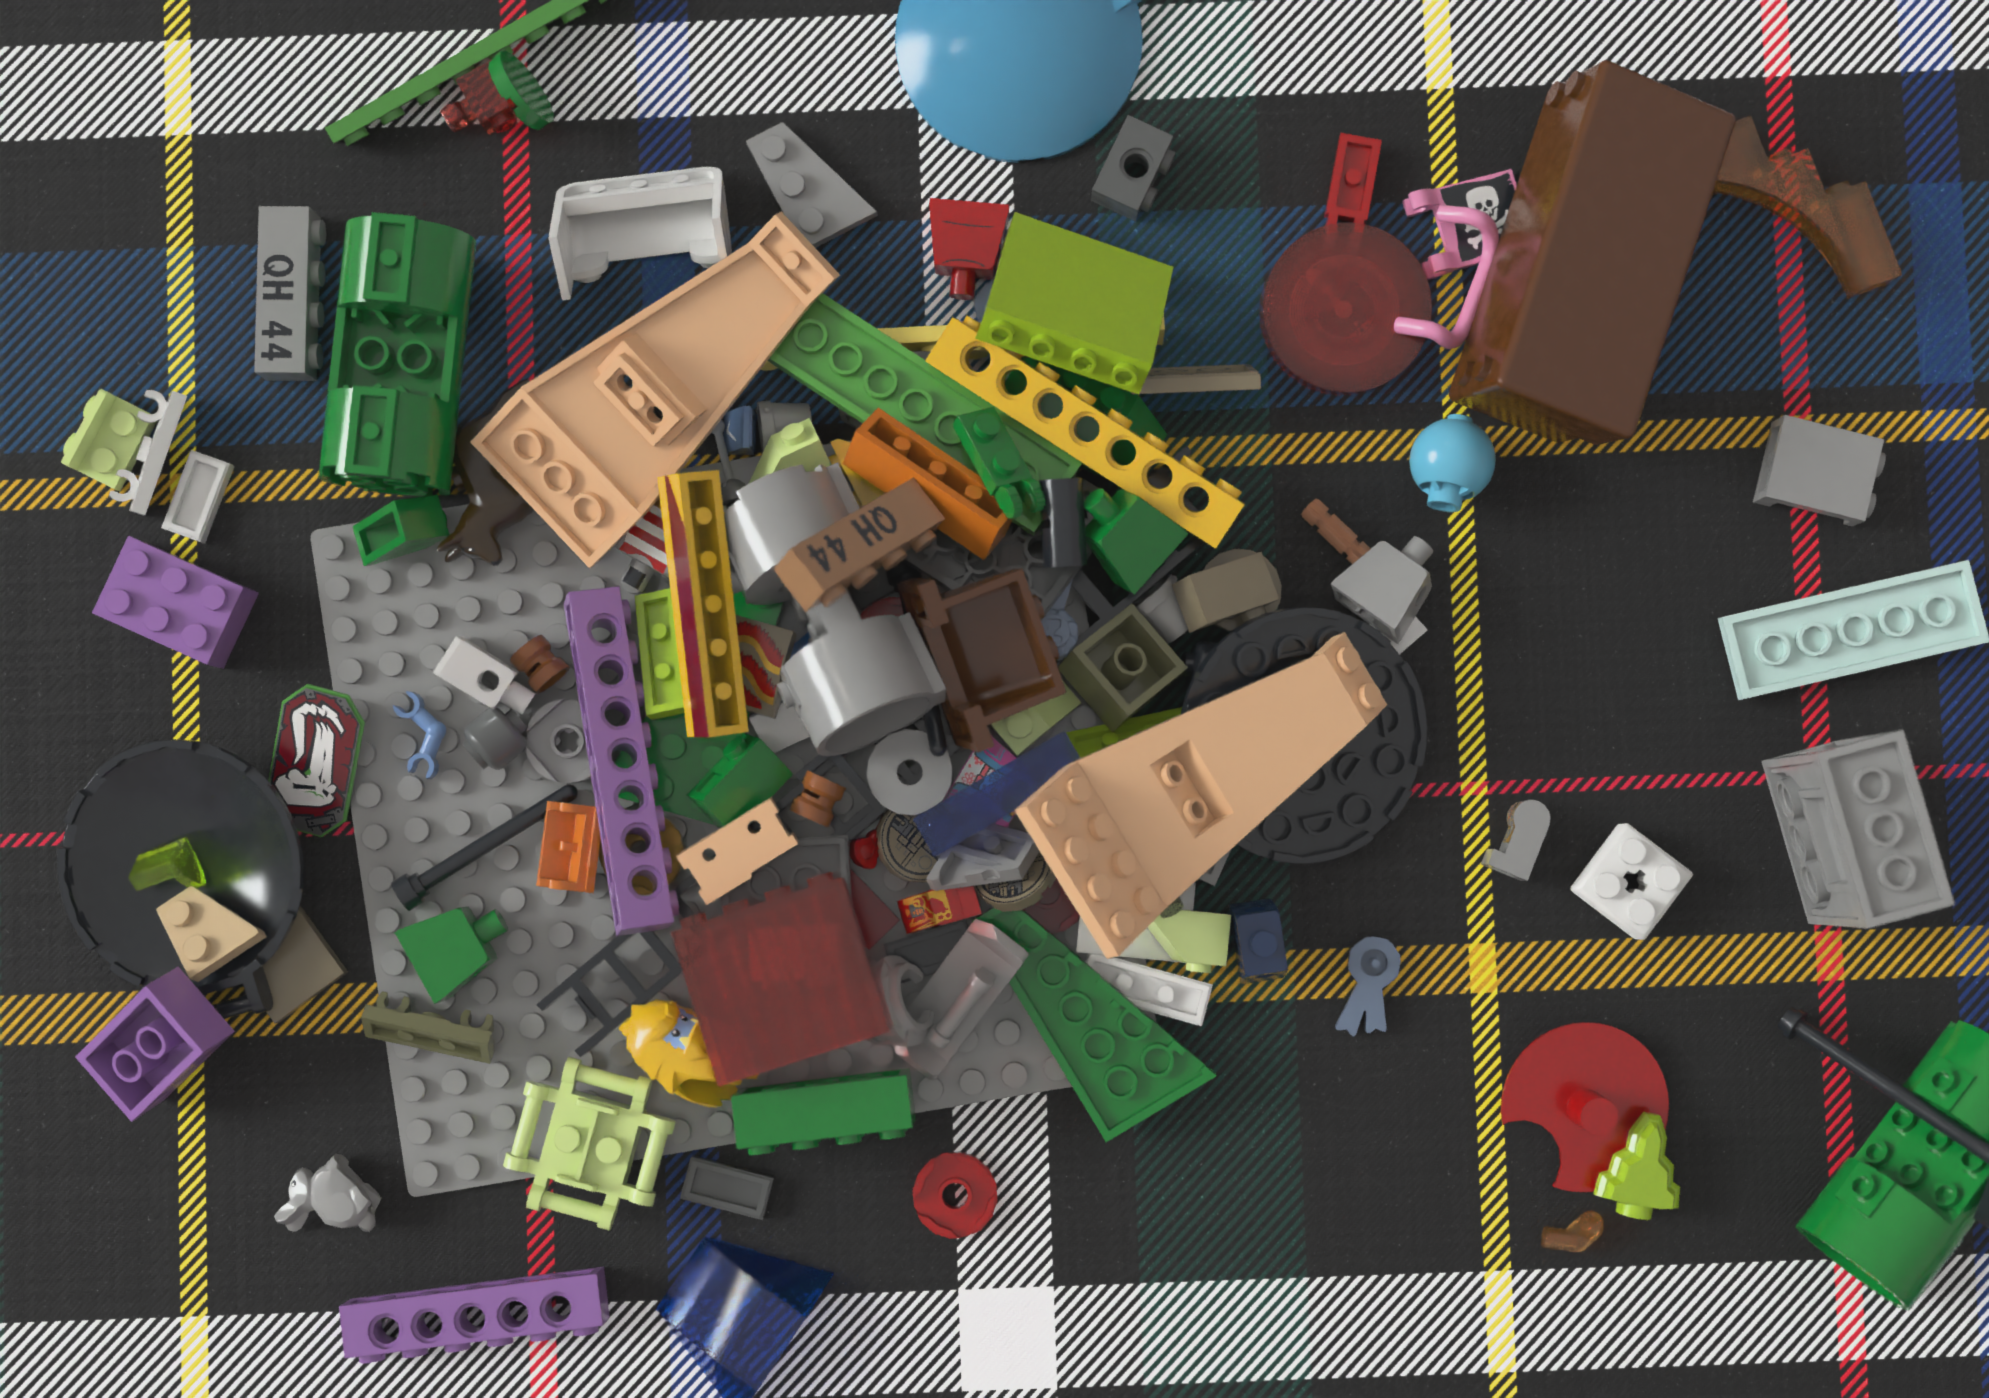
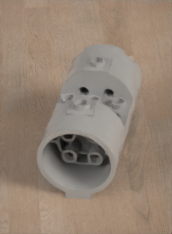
(855, 674)

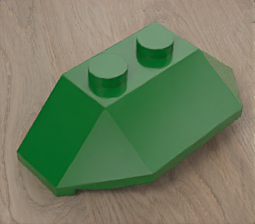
(1107, 397)

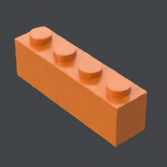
(892, 453)

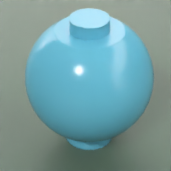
(1452, 461)

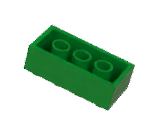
(823, 1109)

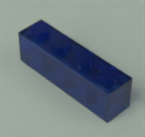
(993, 796)

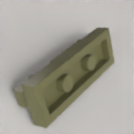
(429, 1030)

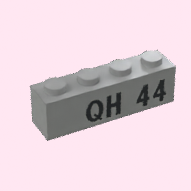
(289, 293)

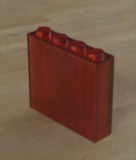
(780, 978)

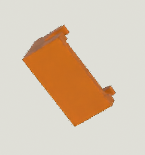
(569, 848)

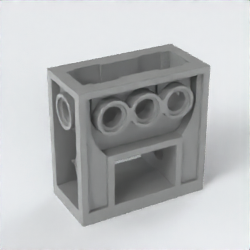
(1858, 831)

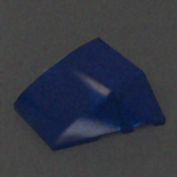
(739, 1312)

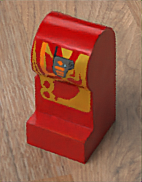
(938, 908)

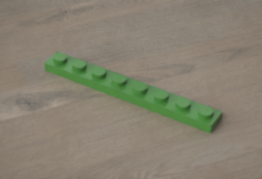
(425, 86)

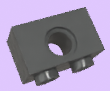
(1134, 144)

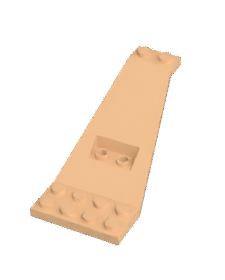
(591, 445)
(1169, 802)

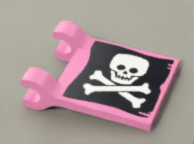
(1462, 241)

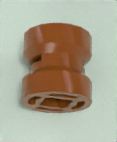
(539, 664)
(813, 808)

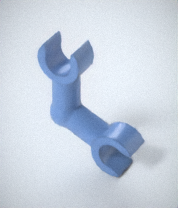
(434, 731)

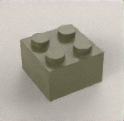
(1122, 667)

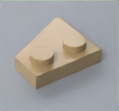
(205, 932)

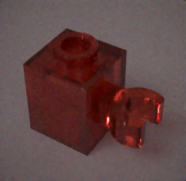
(480, 102)

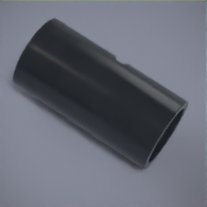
(1065, 523)

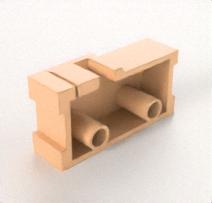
(737, 850)

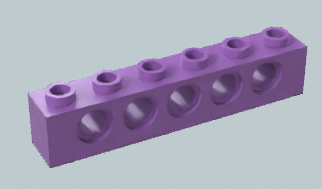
(366, 1339)

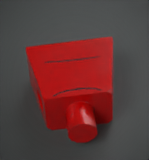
(967, 241)

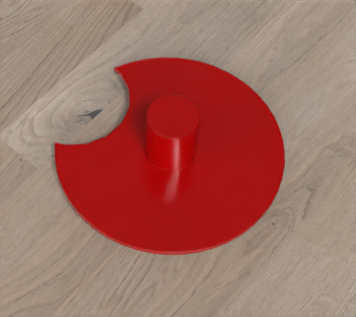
(1587, 1091)

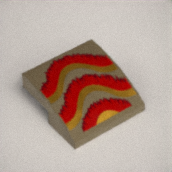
(762, 653)

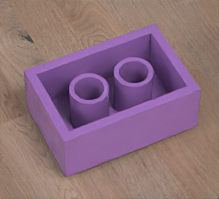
(175, 602)
(154, 1043)

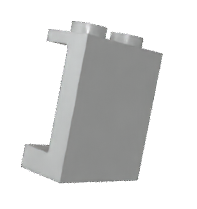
(1820, 469)

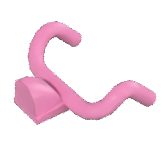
(1460, 332)

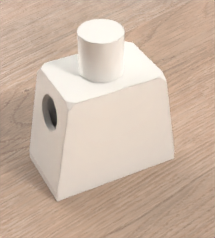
(465, 666)

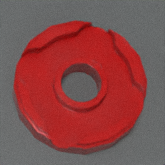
(955, 1220)

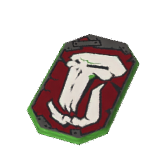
(317, 757)

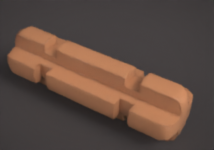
(1334, 531)

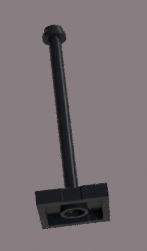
(1795, 1023)

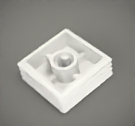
(1659, 881)

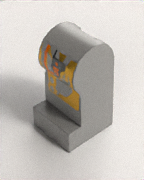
(1522, 841)

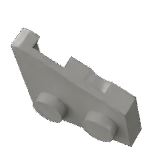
(986, 858)

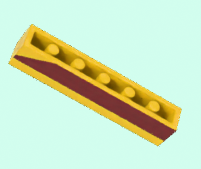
(703, 604)

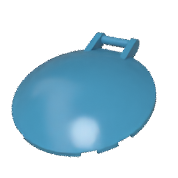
(1018, 72)

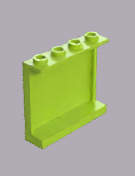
(1076, 303)

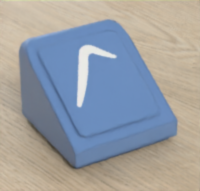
(740, 431)

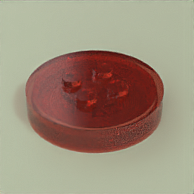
(1335, 308)

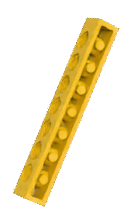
(952, 358)

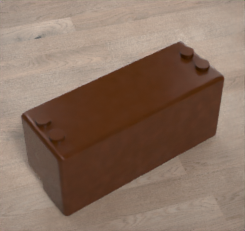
(1592, 256)

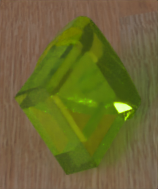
(167, 862)

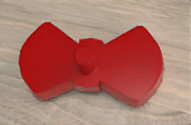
(864, 850)

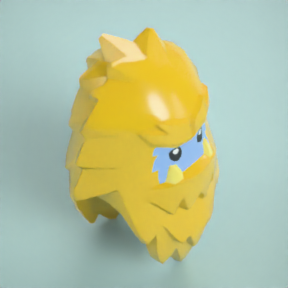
(671, 1049)

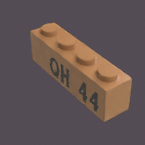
(858, 545)

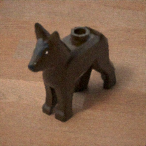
(493, 500)

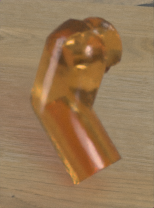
(1576, 1236)

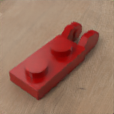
(1352, 179)

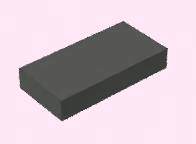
(727, 1187)

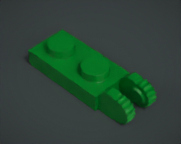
(999, 462)

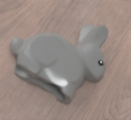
(334, 1194)

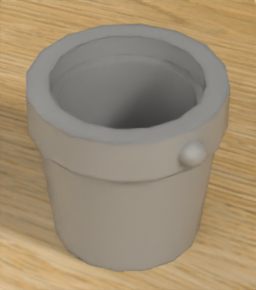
(776, 416)
(1162, 609)

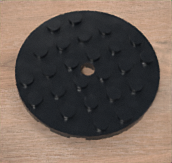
(1363, 781)

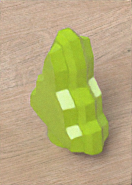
(1641, 1173)

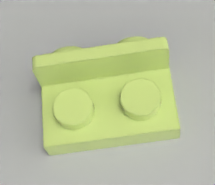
(106, 439)

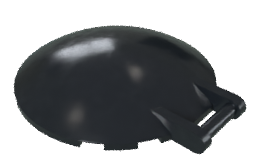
(237, 833)

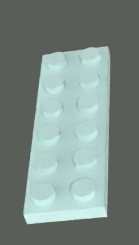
(1853, 630)

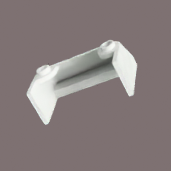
(638, 219)

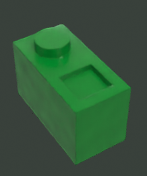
(739, 780)

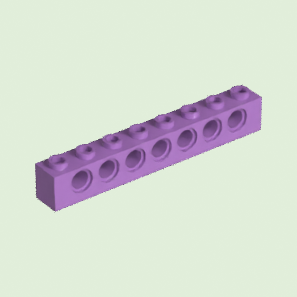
(607, 610)

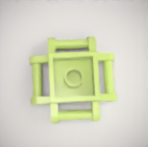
(590, 1143)

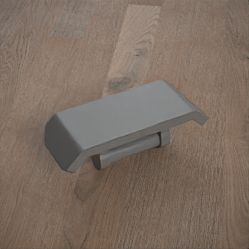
(962, 994)

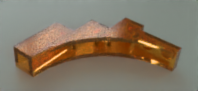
(1836, 220)

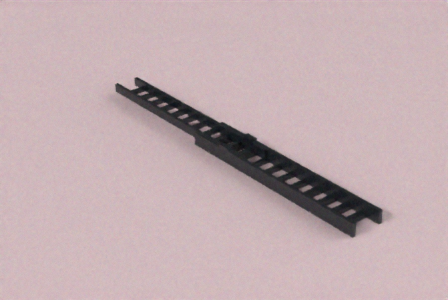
(853, 827)

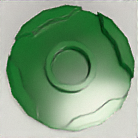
(519, 85)

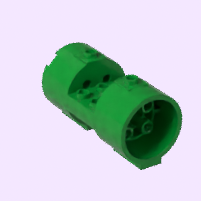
(397, 355)
(1911, 1189)

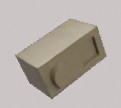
(1226, 592)

